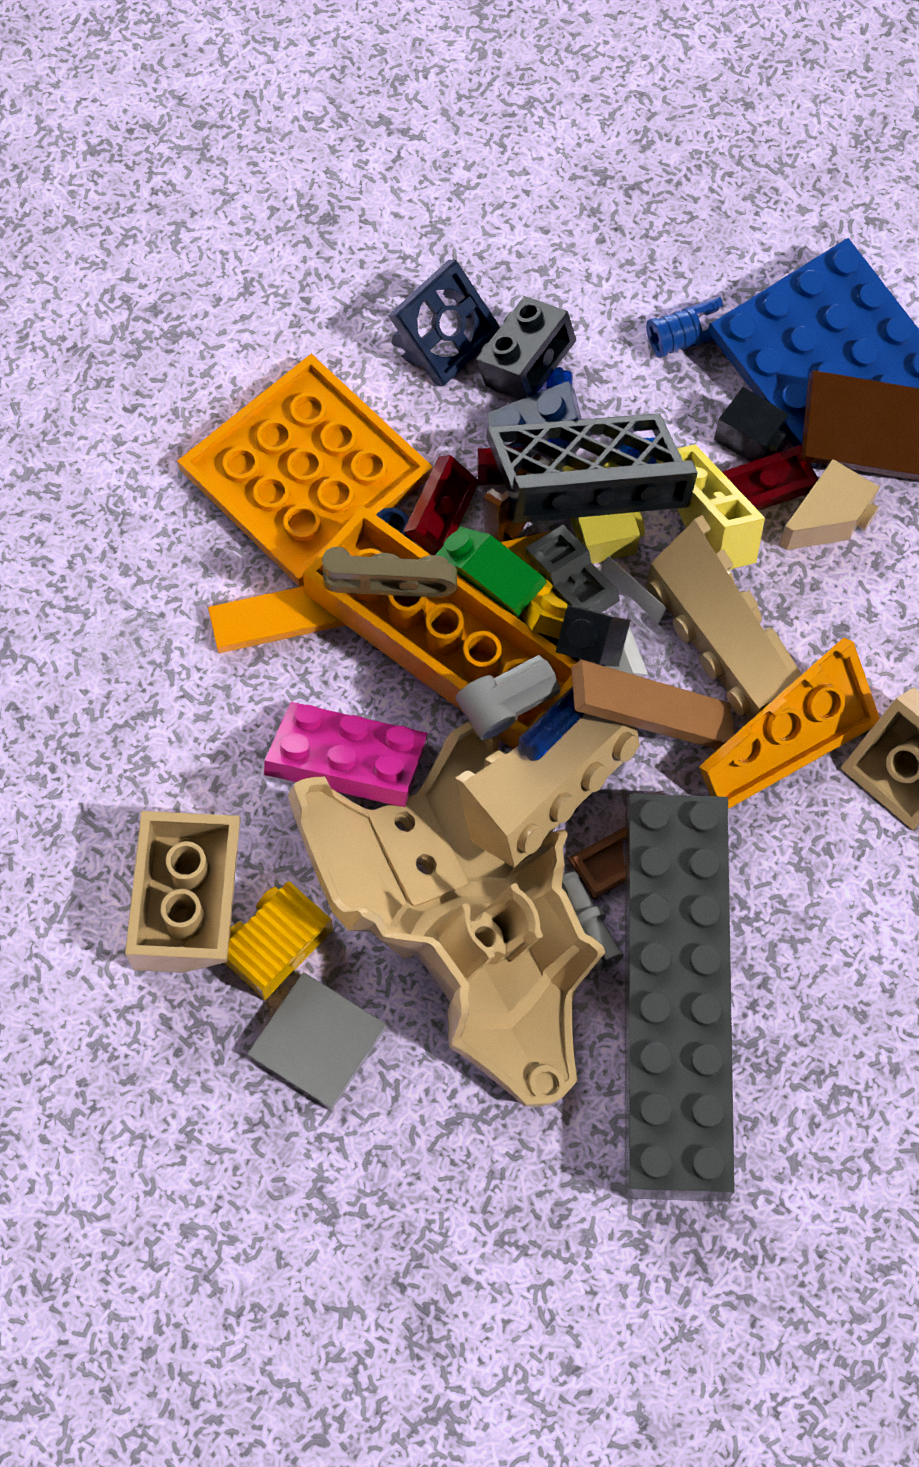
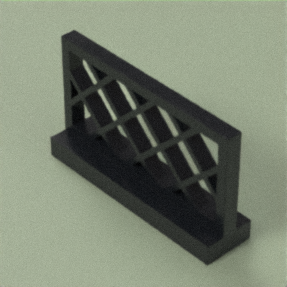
(591, 487)

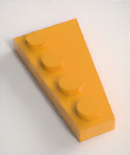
(800, 725)

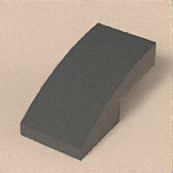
(570, 571)

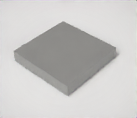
(317, 1041)

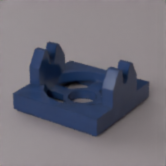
(469, 304)

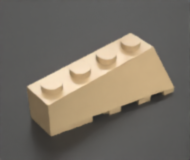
(720, 621)
(522, 801)

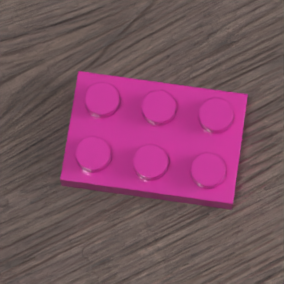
(350, 751)

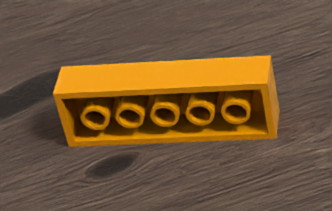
(435, 638)

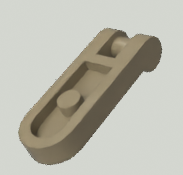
(388, 574)

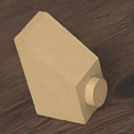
(832, 509)

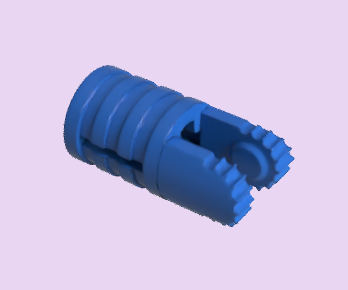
(681, 328)

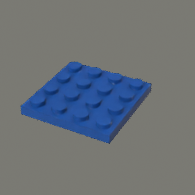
(823, 319)

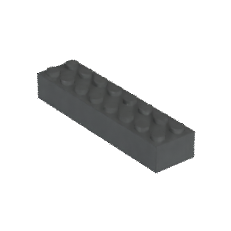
(678, 1000)

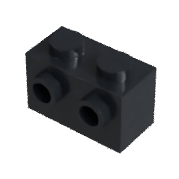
(526, 348)

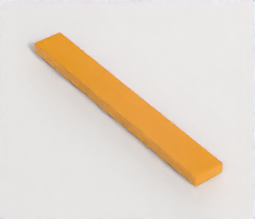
(291, 612)

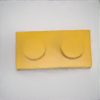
(545, 612)

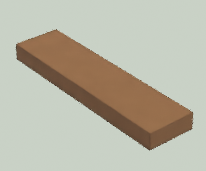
(651, 705)

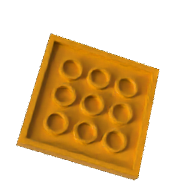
(303, 465)

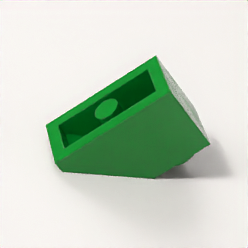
(492, 569)

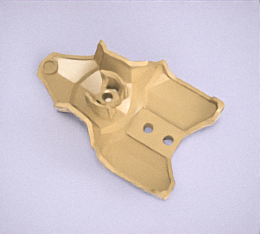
(485, 931)

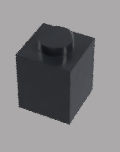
(752, 426)
(592, 636)

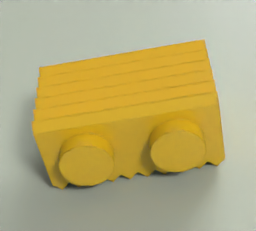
(276, 938)

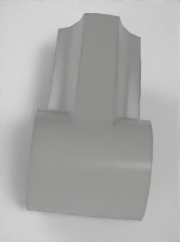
(496, 702)

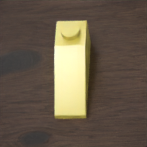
(731, 516)

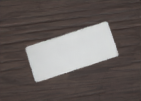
(630, 587)

